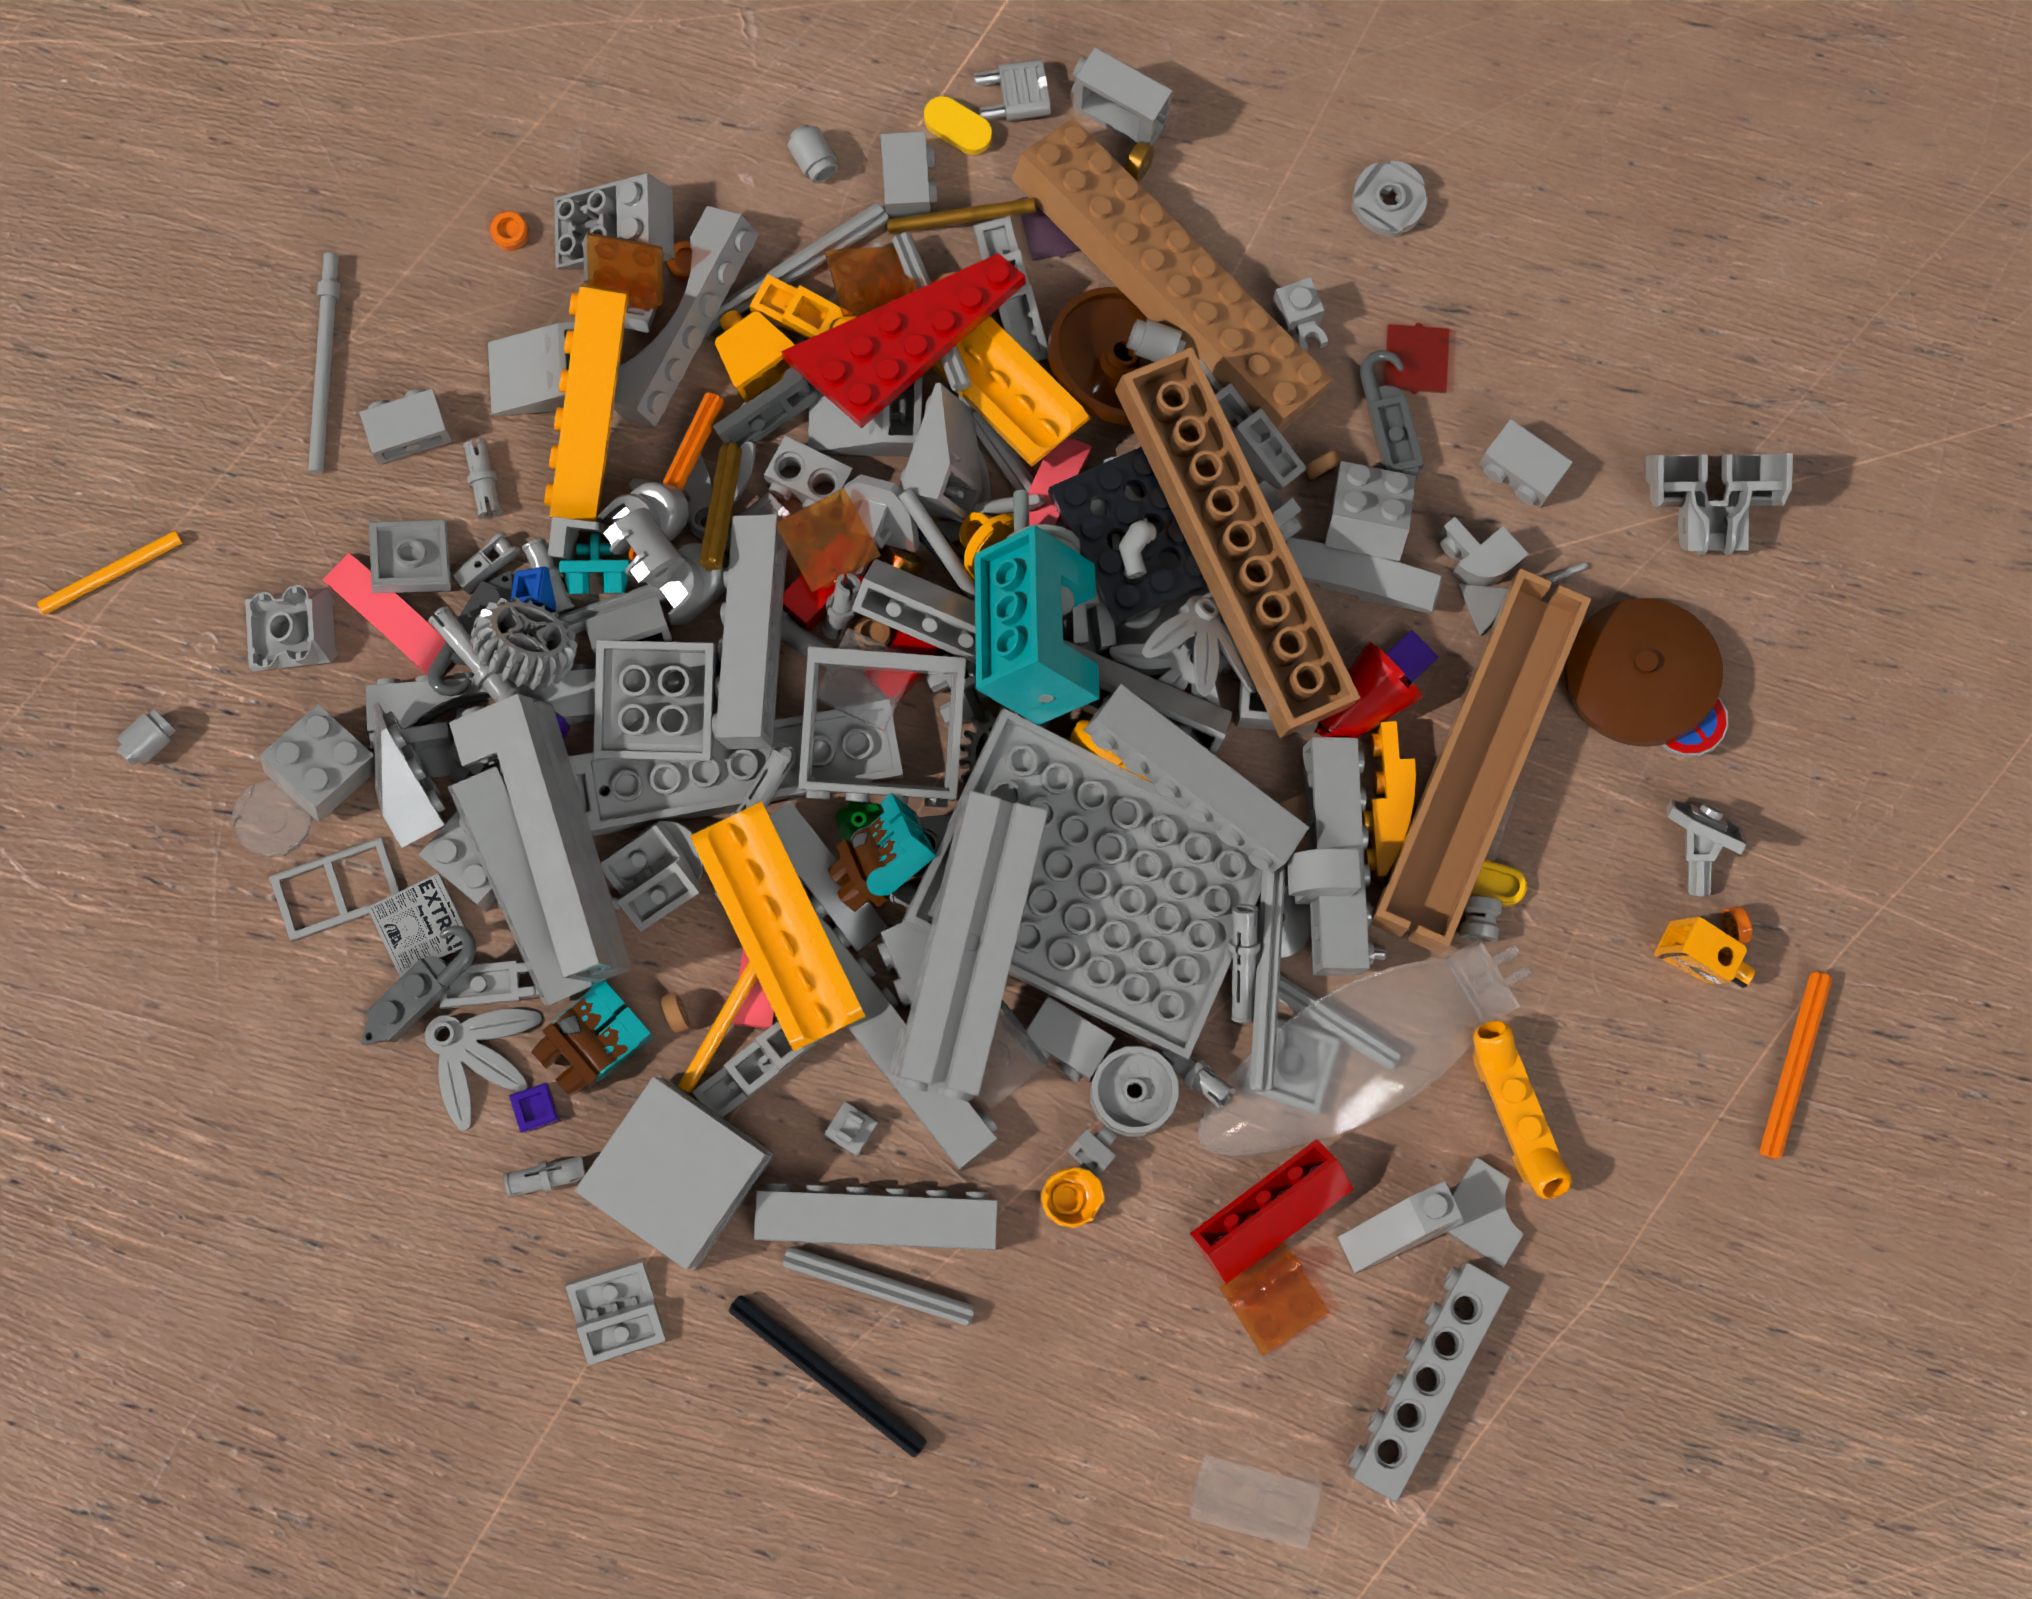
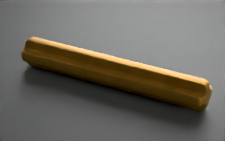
(720, 507)

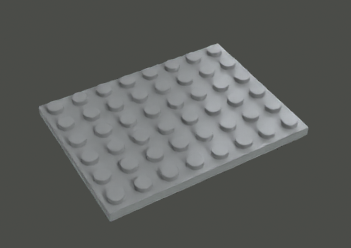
(1123, 892)

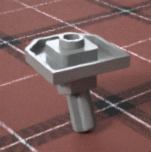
(882, 514)
(1704, 838)

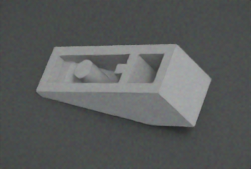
(1401, 1227)

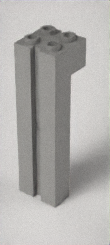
(529, 749)
(969, 947)

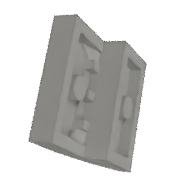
(650, 876)
(615, 1311)

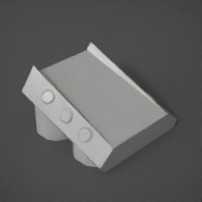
(290, 628)

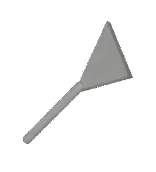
(1485, 601)

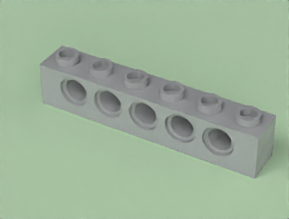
(1486, 1297)

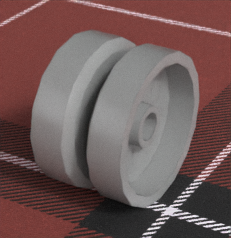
(1134, 1115)

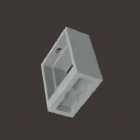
(1120, 98)

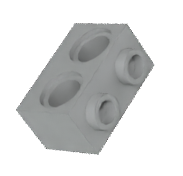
(814, 469)

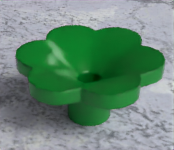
(847, 818)

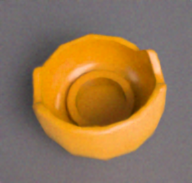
(1072, 1196)

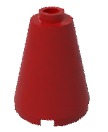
(1381, 693)

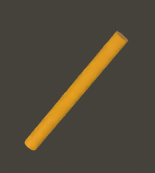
(109, 572)
(718, 1029)

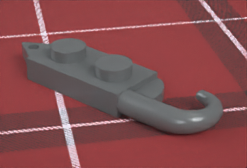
(1390, 418)
(484, 593)
(417, 991)

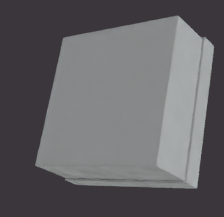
(674, 1172)

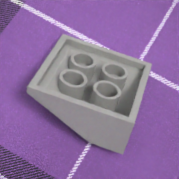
(655, 700)

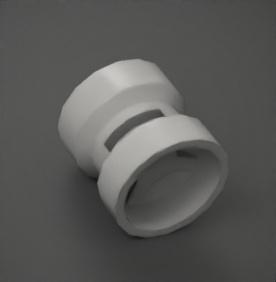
(1481, 919)

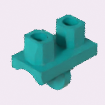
(578, 572)

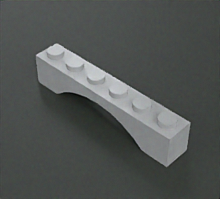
(651, 377)
(419, 704)

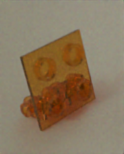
(627, 267)
(867, 278)
(828, 540)
(1274, 1299)

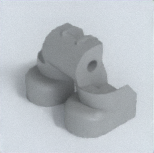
(647, 523)
(1725, 523)

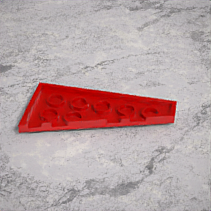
(888, 348)

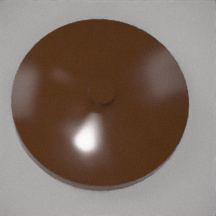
(1091, 350)
(1644, 672)

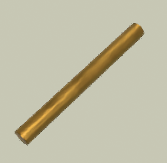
(961, 215)

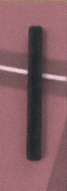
(827, 1376)

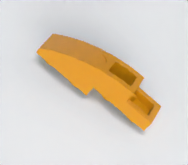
(796, 309)
(1391, 814)

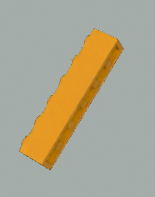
(588, 402)

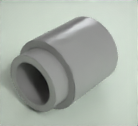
(812, 153)
(1154, 340)
(145, 738)

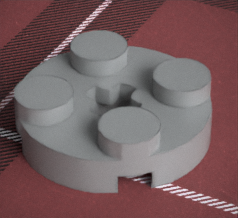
(1383, 218)

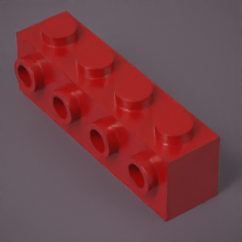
(1271, 1211)

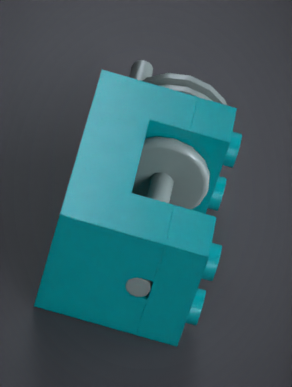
(1019, 610)

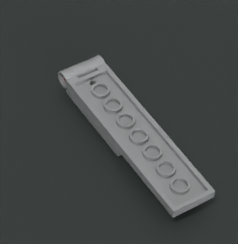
(689, 789)

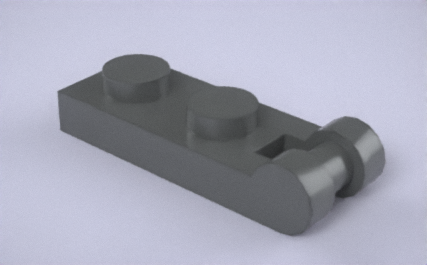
(768, 410)

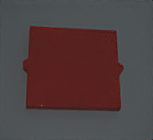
(1423, 356)

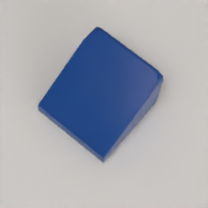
(534, 585)

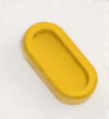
(957, 125)
(1500, 883)

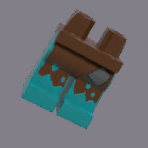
(881, 855)
(584, 1044)

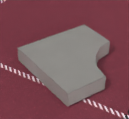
(1485, 1218)

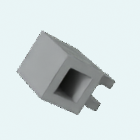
(1300, 312)

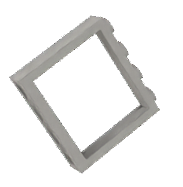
(882, 661)

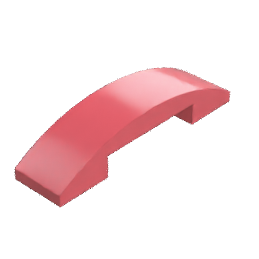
(1058, 465)
(386, 612)

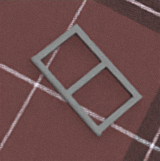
(327, 861)

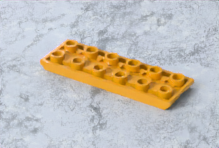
(1015, 393)
(777, 926)

